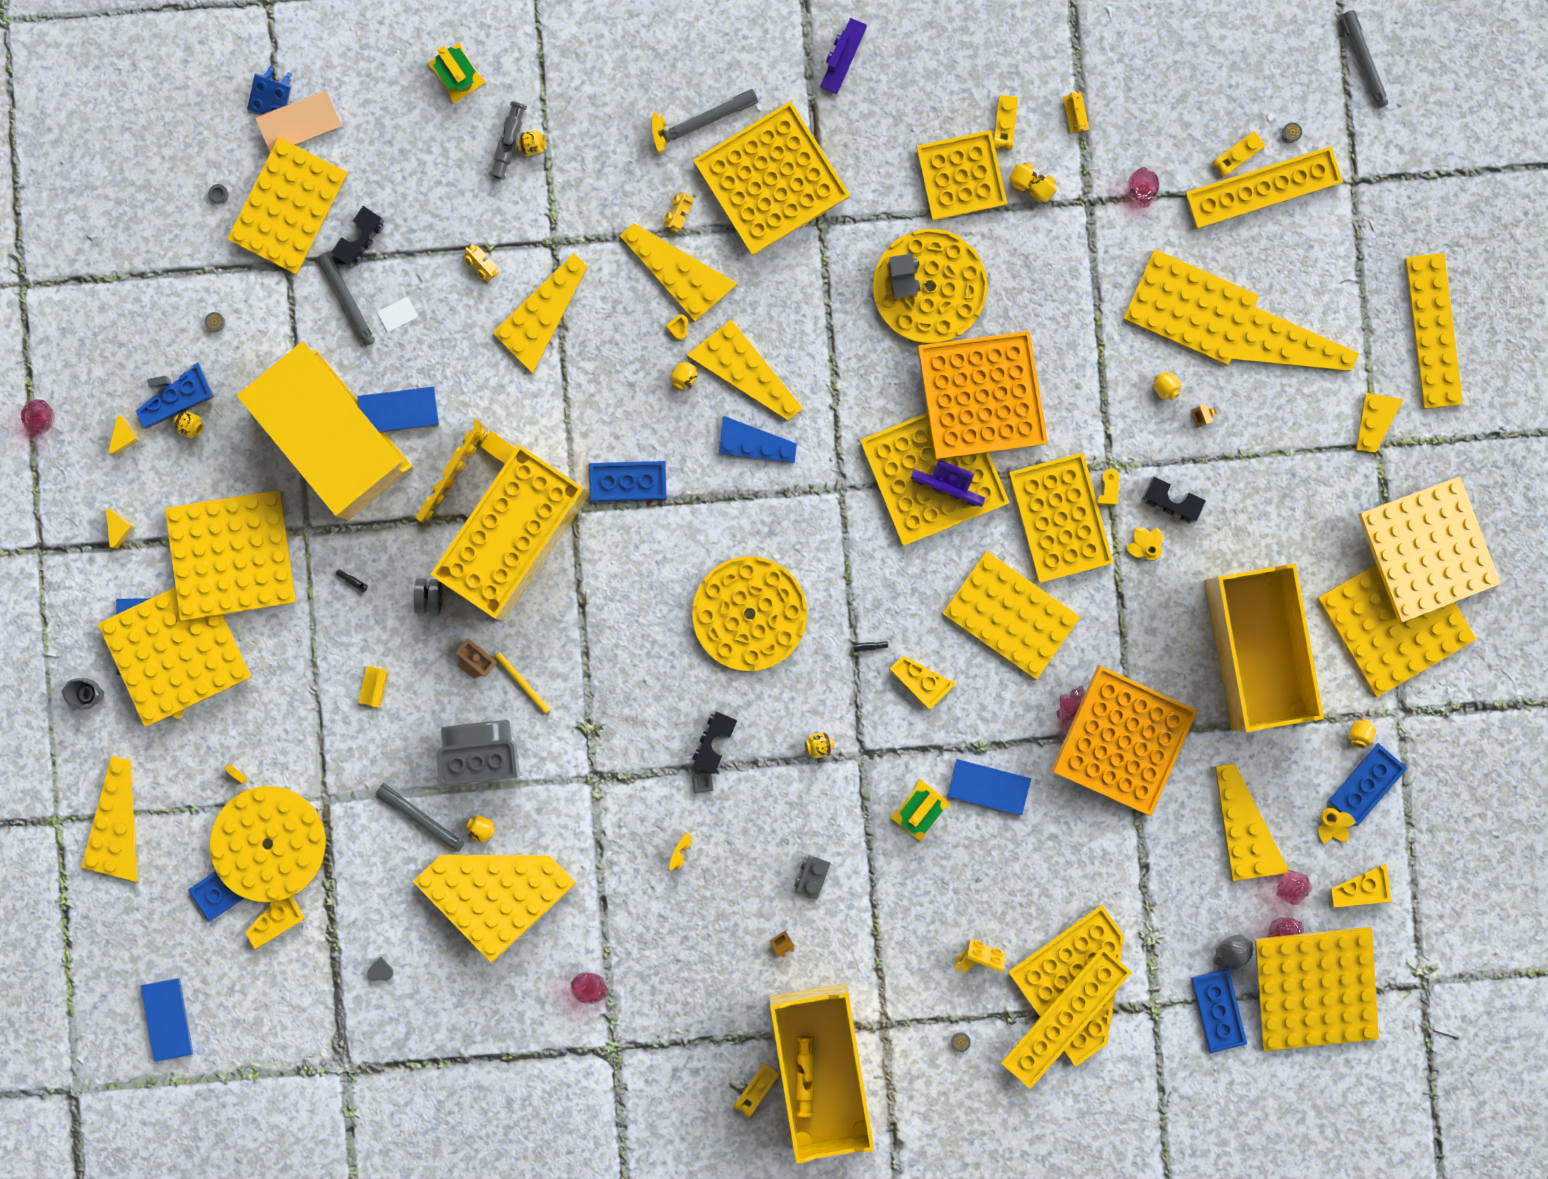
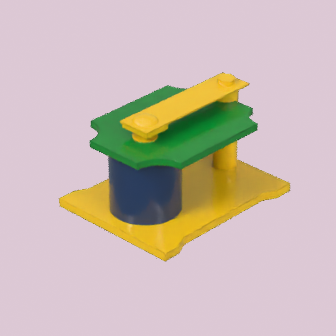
(456, 72)
(920, 810)

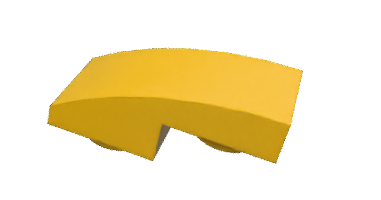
(658, 125)
(498, 446)
(677, 857)

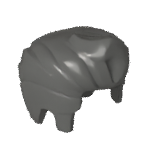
(82, 693)
(1234, 952)

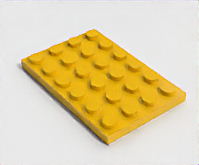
(287, 205)
(1191, 307)
(1061, 517)
(1011, 615)

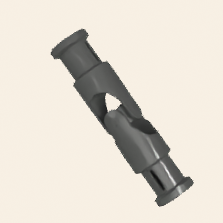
(511, 127)

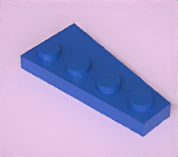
(180, 396)
(750, 442)

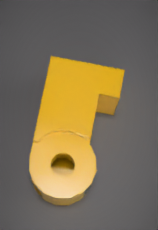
(1110, 483)

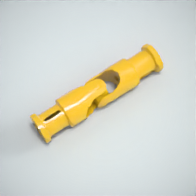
(805, 1070)

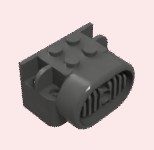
(477, 753)

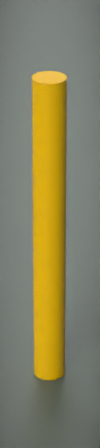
(522, 683)

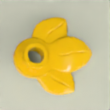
(1144, 541)
(1335, 828)

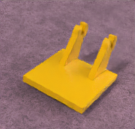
(980, 953)

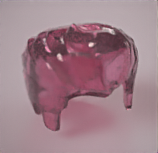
(1143, 186)
(37, 417)
(1070, 705)
(1294, 887)
(1285, 926)
(589, 987)

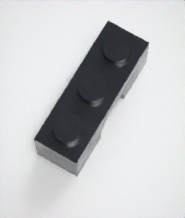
(352, 252)
(1157, 494)
(719, 725)

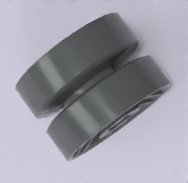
(427, 597)

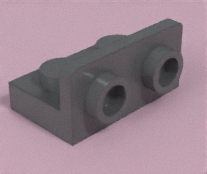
(812, 877)

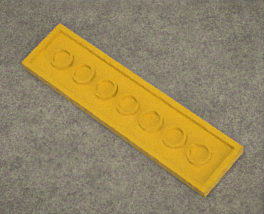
(1264, 187)
(1433, 331)
(1066, 1017)

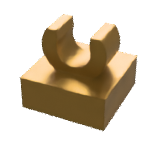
(1203, 415)
(782, 943)

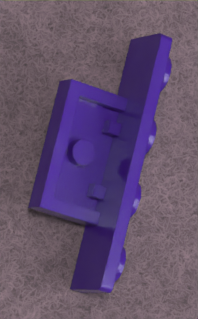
(841, 58)
(950, 480)

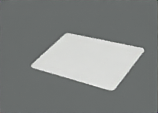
(397, 314)

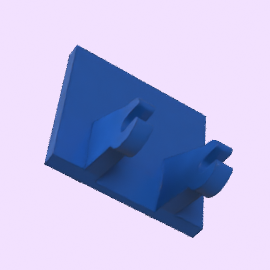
(269, 94)

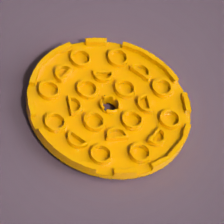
(958, 291)
(777, 606)
(239, 839)

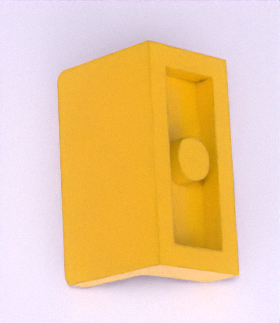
(373, 686)

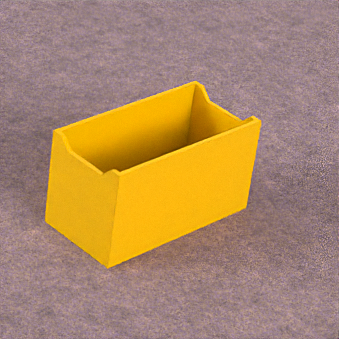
(324, 431)
(510, 533)
(1264, 648)
(839, 1100)

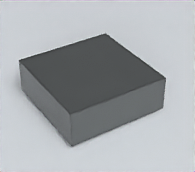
(159, 382)
(702, 782)

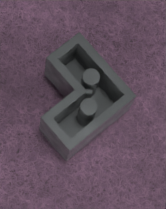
(902, 276)

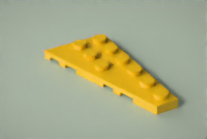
(684, 277)
(537, 318)
(1284, 343)
(738, 363)
(454, 466)
(113, 831)
(1248, 840)

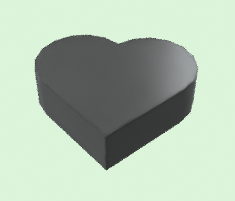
(380, 970)

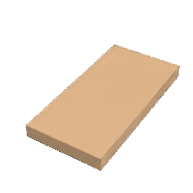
(299, 120)

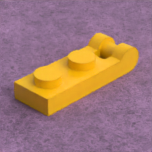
(1005, 121)
(1239, 153)
(756, 1089)

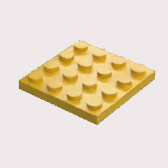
(961, 175)

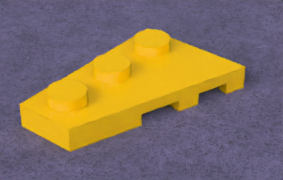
(1375, 420)
(921, 682)
(1363, 890)
(275, 921)

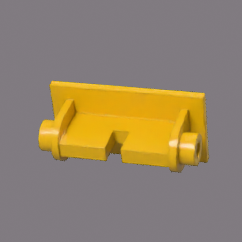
(1075, 112)
(673, 217)
(474, 257)

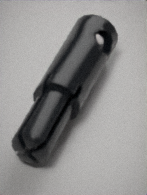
(352, 581)
(868, 646)

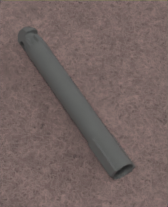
(1353, 29)
(738, 102)
(332, 272)
(394, 799)

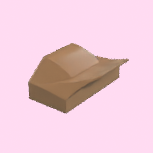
(474, 659)

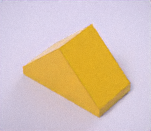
(122, 436)
(118, 528)

